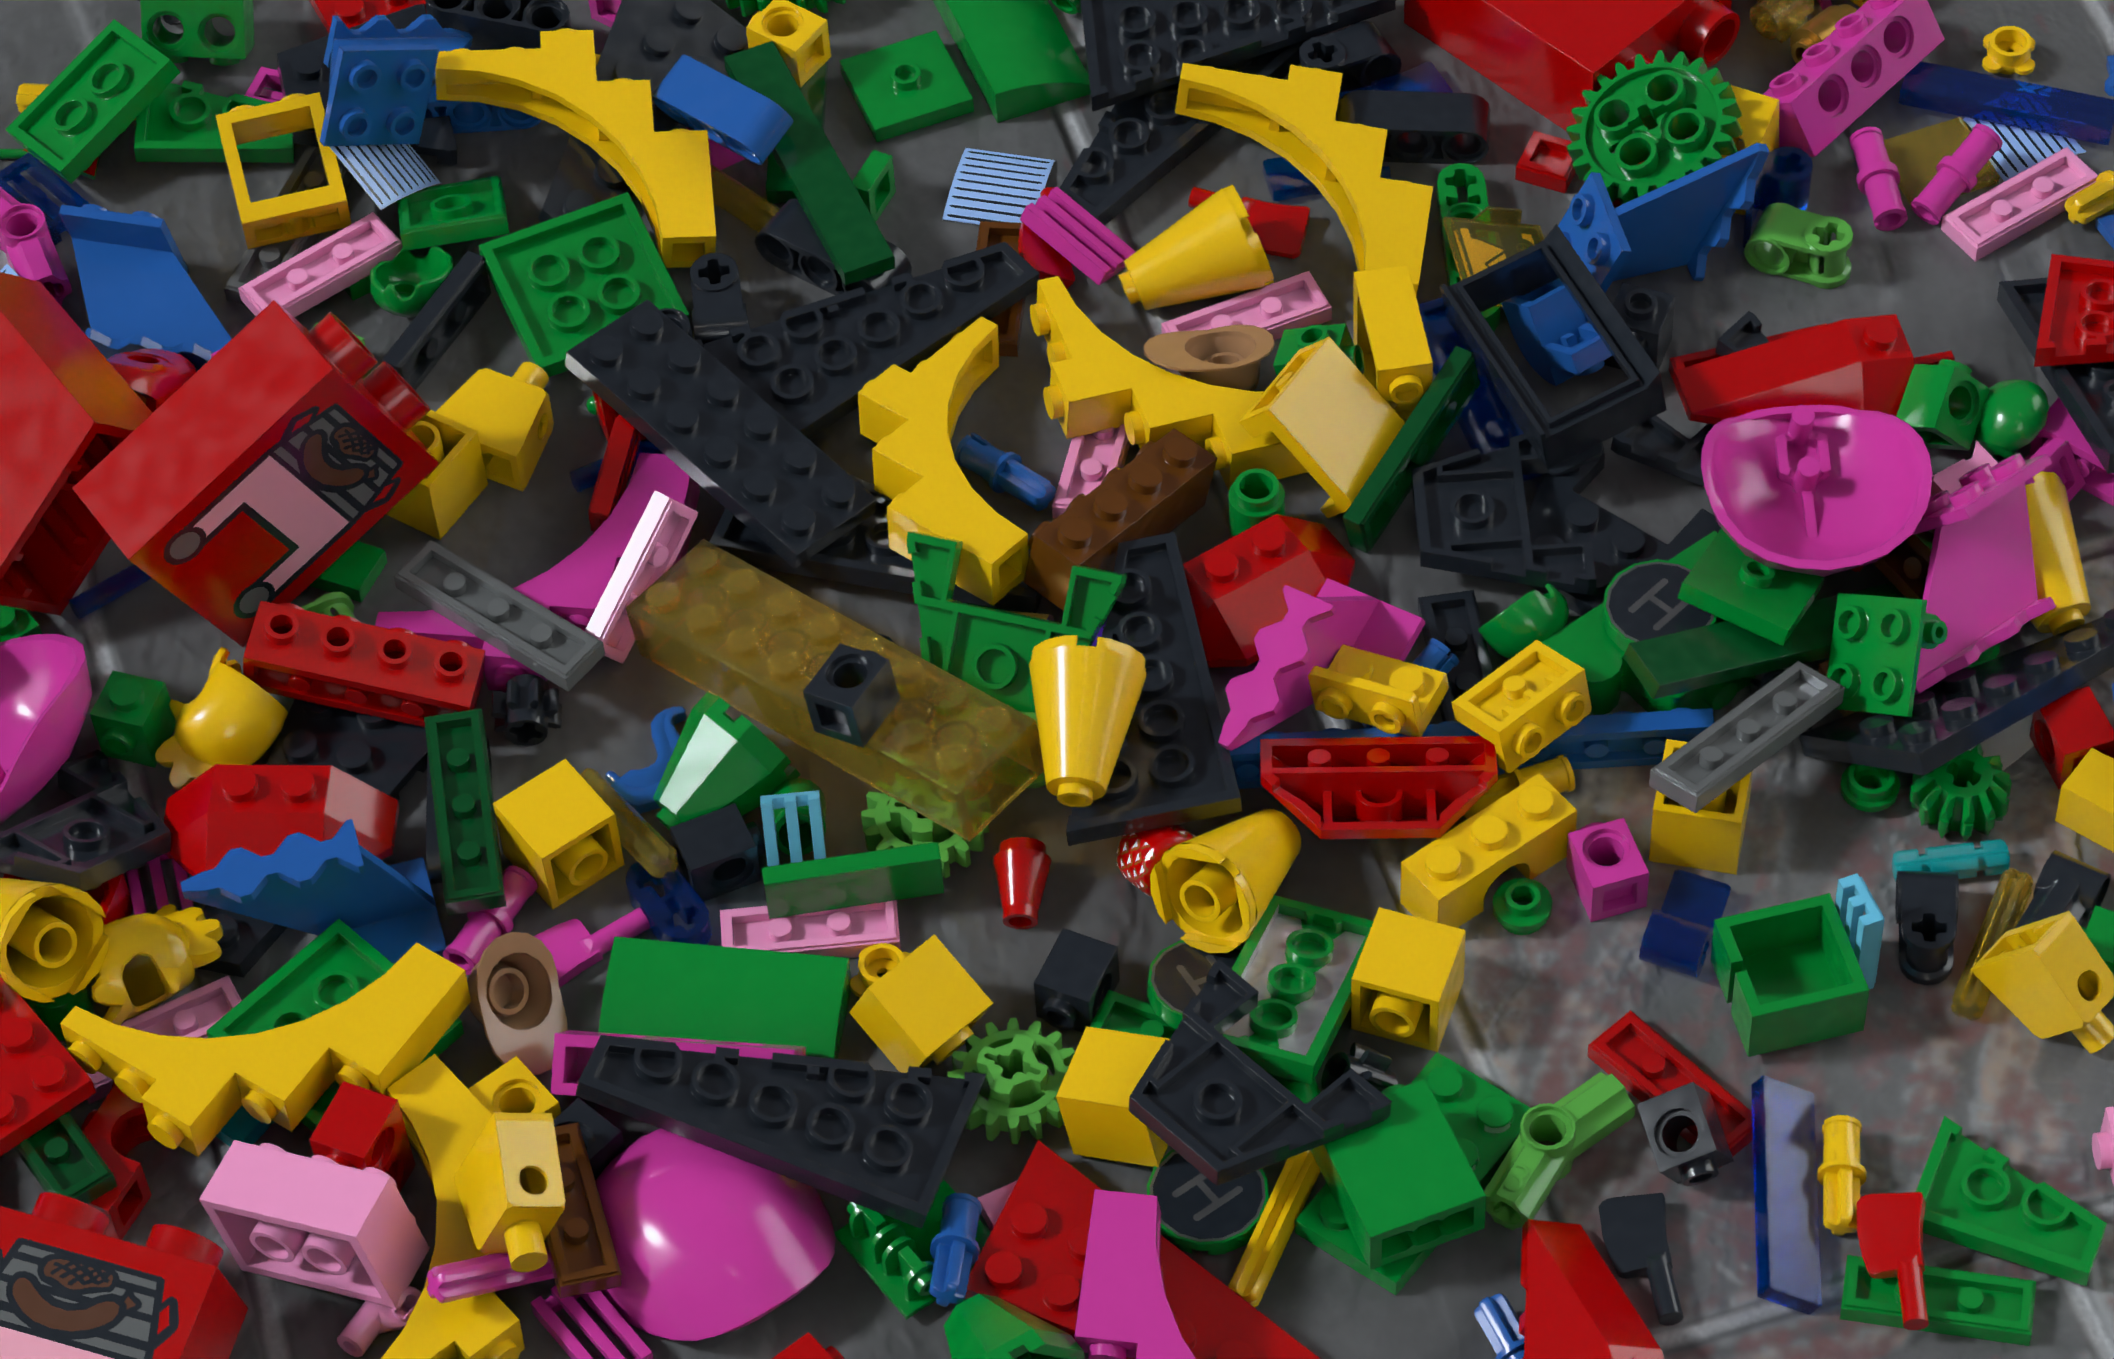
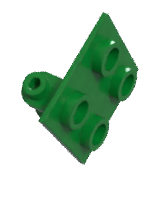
(1879, 650)
(897, 1252)

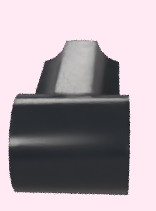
(2066, 886)

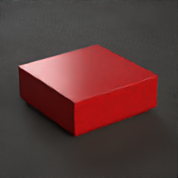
(1546, 163)

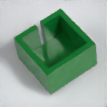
(1789, 975)

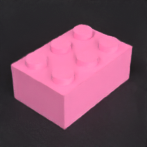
(315, 1222)

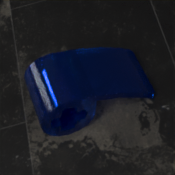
(1782, 180)
(1683, 929)

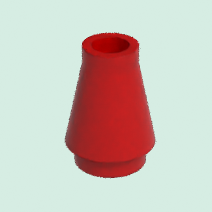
(1021, 879)

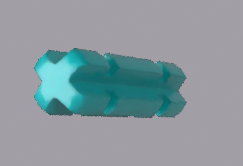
(1963, 858)

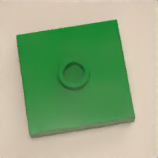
(906, 86)
(453, 213)
(1748, 592)

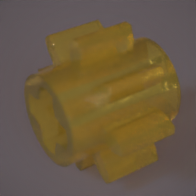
(1780, 17)

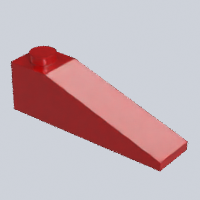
(1842, 363)
(1575, 1300)

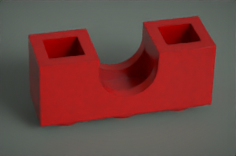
(113, 1132)

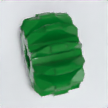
(1963, 794)

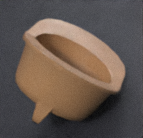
(1214, 356)
(518, 1000)

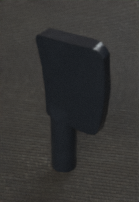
(1639, 1247)

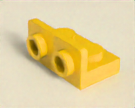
(1378, 691)
(1525, 703)

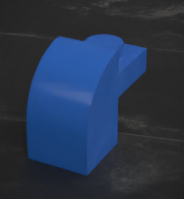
(1555, 334)

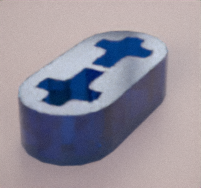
(678, 899)

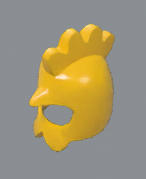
(225, 724)
(153, 959)

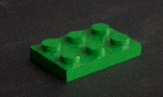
(93, 101)

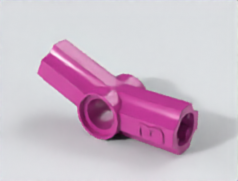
(30, 246)

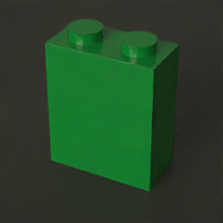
(1403, 1179)

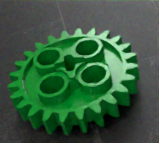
(1652, 126)

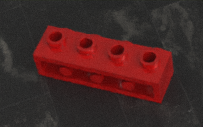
(360, 665)

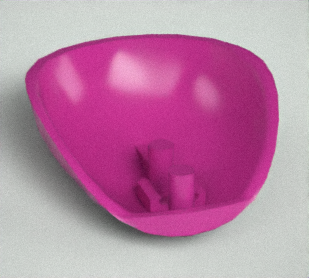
(1816, 485)
(41, 712)
(707, 1237)

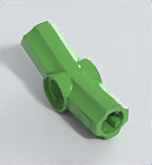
(1575, 1126)

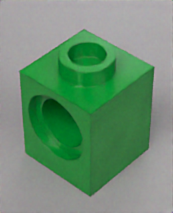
(1943, 404)

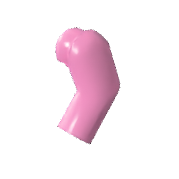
(374, 1320)

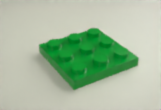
(576, 277)
(312, 981)

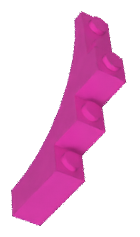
(577, 581)
(1122, 1285)

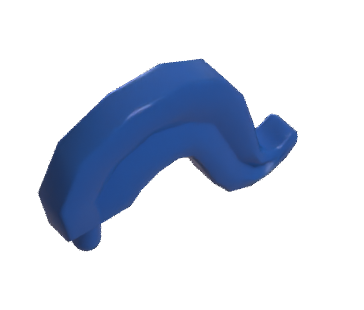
(640, 785)

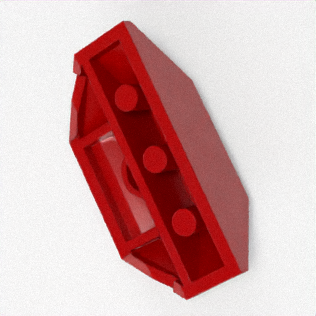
(1242, 580)
(1378, 783)
(265, 804)

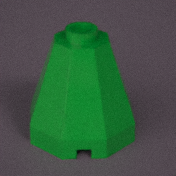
(718, 765)
(998, 1330)

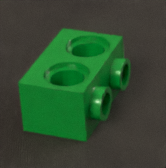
(199, 35)

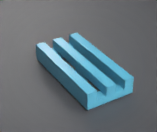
(790, 802)
(1862, 930)

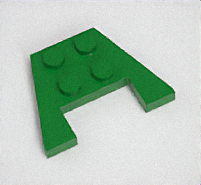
(993, 645)

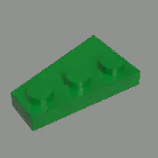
(184, 128)
(2000, 1212)

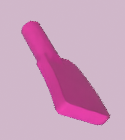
(577, 949)

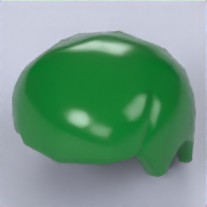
(409, 280)
(2011, 417)
(1525, 621)

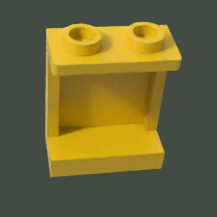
(1327, 420)

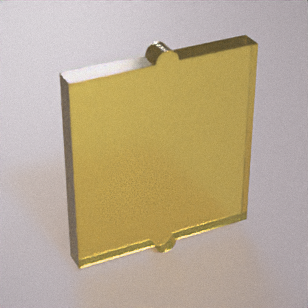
(1921, 150)

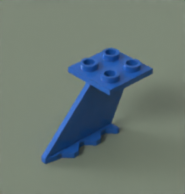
(382, 79)
(1665, 226)
(139, 286)
(317, 882)

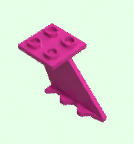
(1980, 565)
(1310, 638)

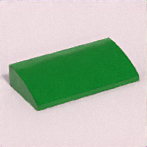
(1015, 54)
(726, 994)

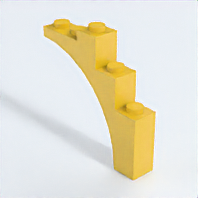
(613, 117)
(1342, 159)
(1104, 386)
(916, 468)
(280, 1073)
(443, 1126)

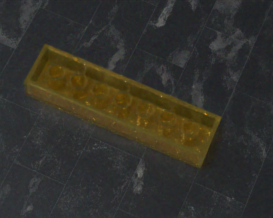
(762, 643)

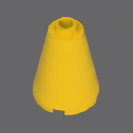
(1199, 257)
(2056, 555)
(1083, 712)
(1225, 879)
(49, 938)

